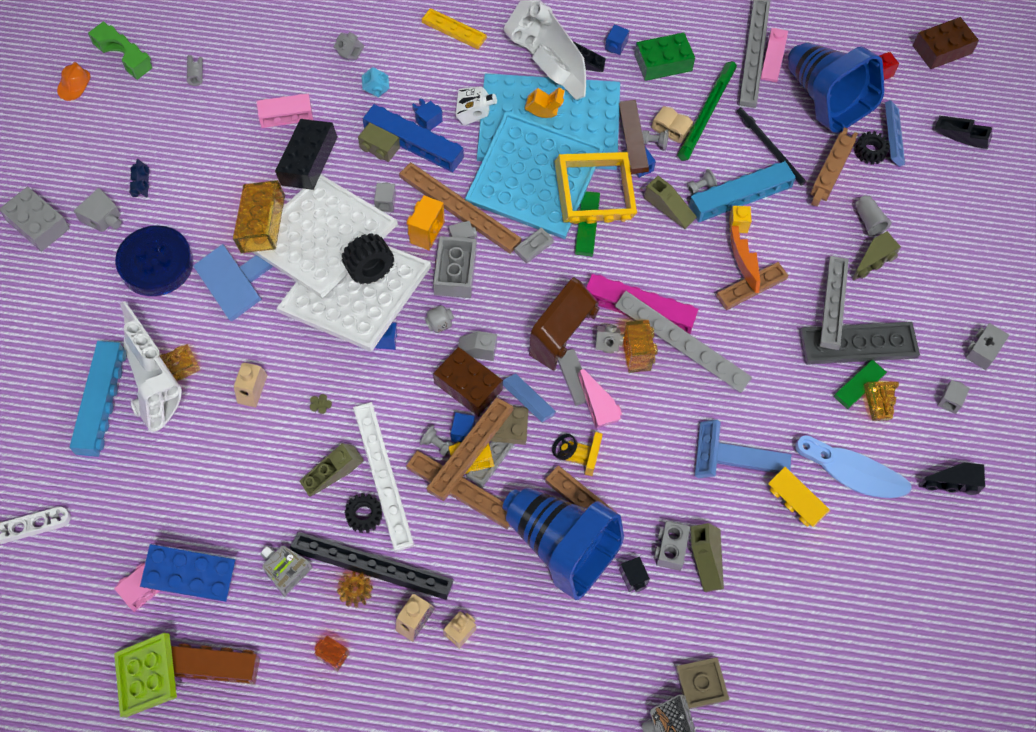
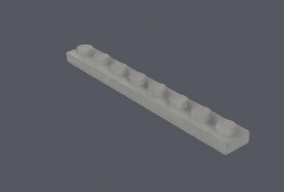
(754, 53)
(684, 342)

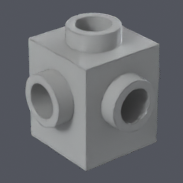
(348, 46)
(608, 338)

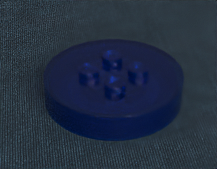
(154, 260)

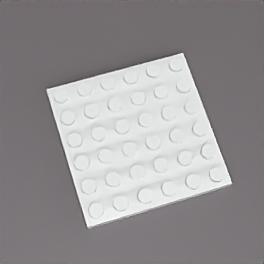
(317, 229)
(358, 310)

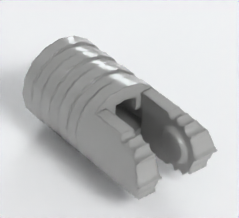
(194, 71)

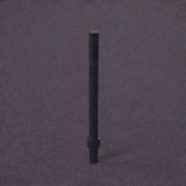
(750, 122)

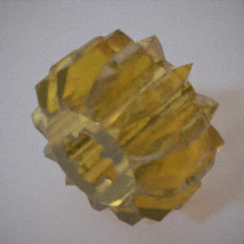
(348, 586)

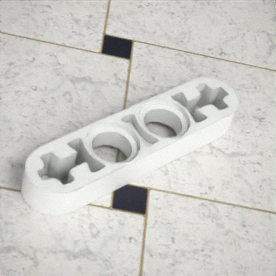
(29, 528)

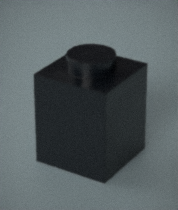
(634, 575)

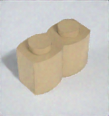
(677, 124)

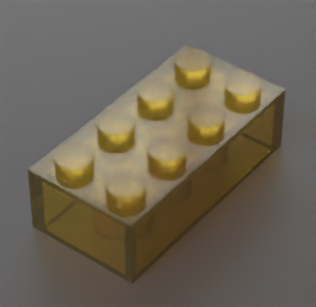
(259, 216)

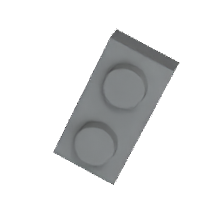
(533, 245)

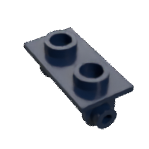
(140, 179)

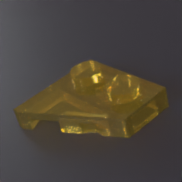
(881, 399)

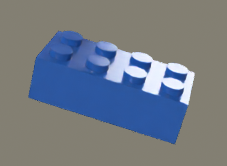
(187, 573)

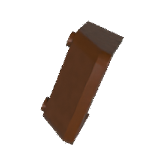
(560, 321)

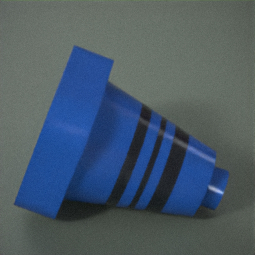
(839, 83)
(567, 537)

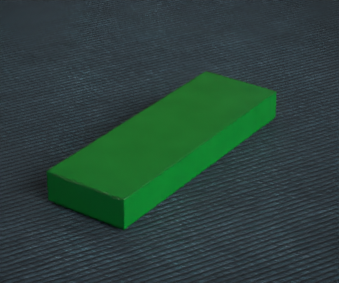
(854, 389)

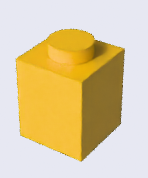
(740, 217)

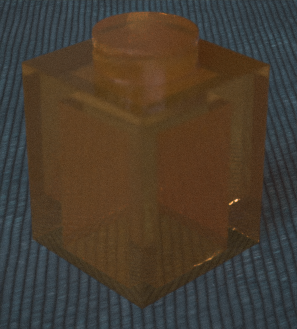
(331, 653)

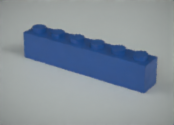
(417, 139)

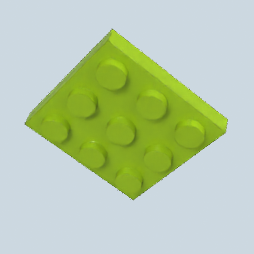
(145, 675)

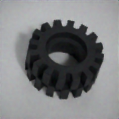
(874, 140)
(363, 501)

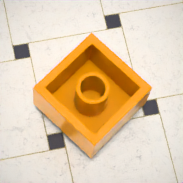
(426, 222)

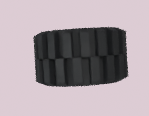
(367, 258)

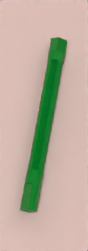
(707, 110)

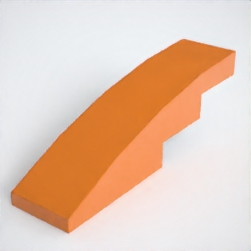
(746, 261)

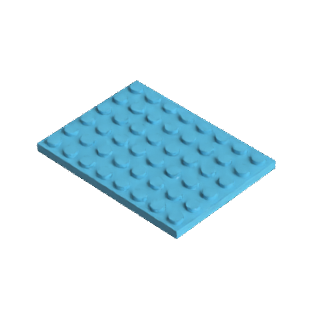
(588, 118)

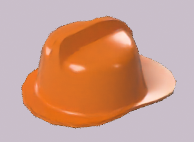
(73, 82)

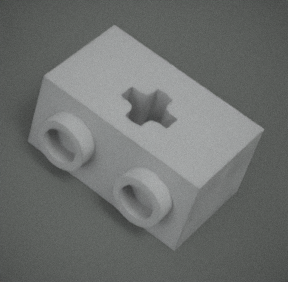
(987, 346)

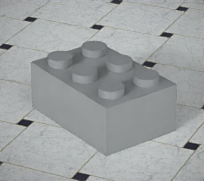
(34, 219)
(455, 267)

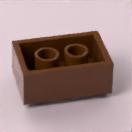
(945, 43)
(468, 381)

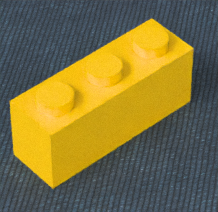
(798, 498)

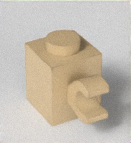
(460, 629)

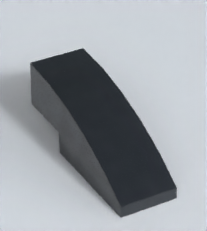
(964, 131)

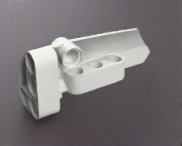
(552, 48)
(157, 387)

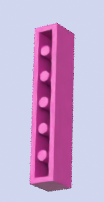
(609, 292)

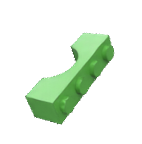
(108, 39)

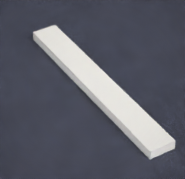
(383, 477)

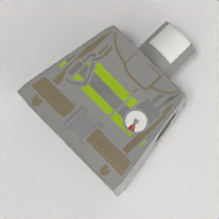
(284, 568)

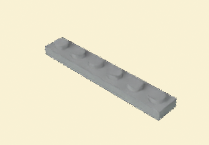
(834, 303)

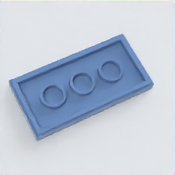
(227, 282)

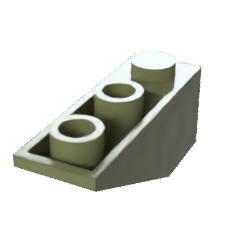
(669, 202)
(881, 250)
(331, 469)
(708, 555)

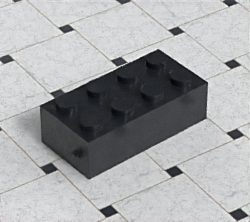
(306, 154)

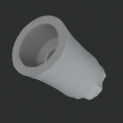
(872, 216)

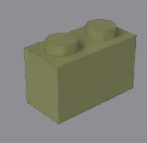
(379, 142)

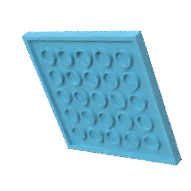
(521, 178)

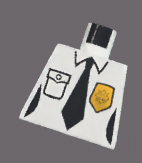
(473, 104)

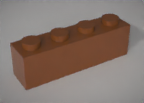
(215, 664)

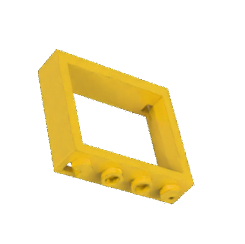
(620, 159)

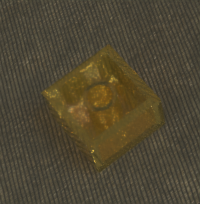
(639, 346)

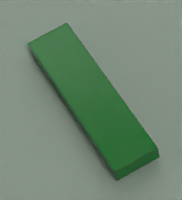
(587, 232)

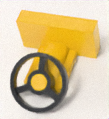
(578, 452)

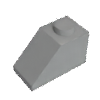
(479, 345)

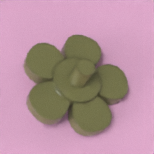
(320, 404)

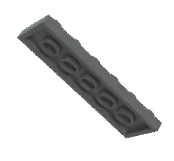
(863, 343)

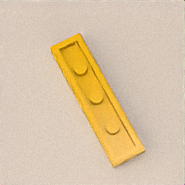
(454, 28)

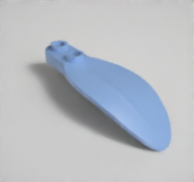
(855, 469)

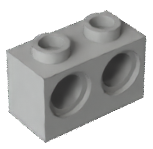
(675, 546)

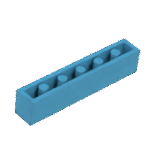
(741, 191)
(98, 399)

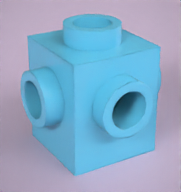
(375, 82)

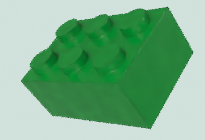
(664, 56)

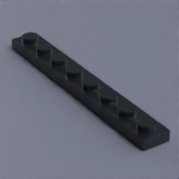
(372, 565)

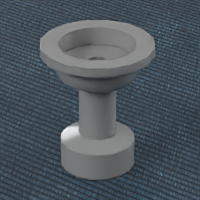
(662, 138)
(708, 179)
(430, 437)

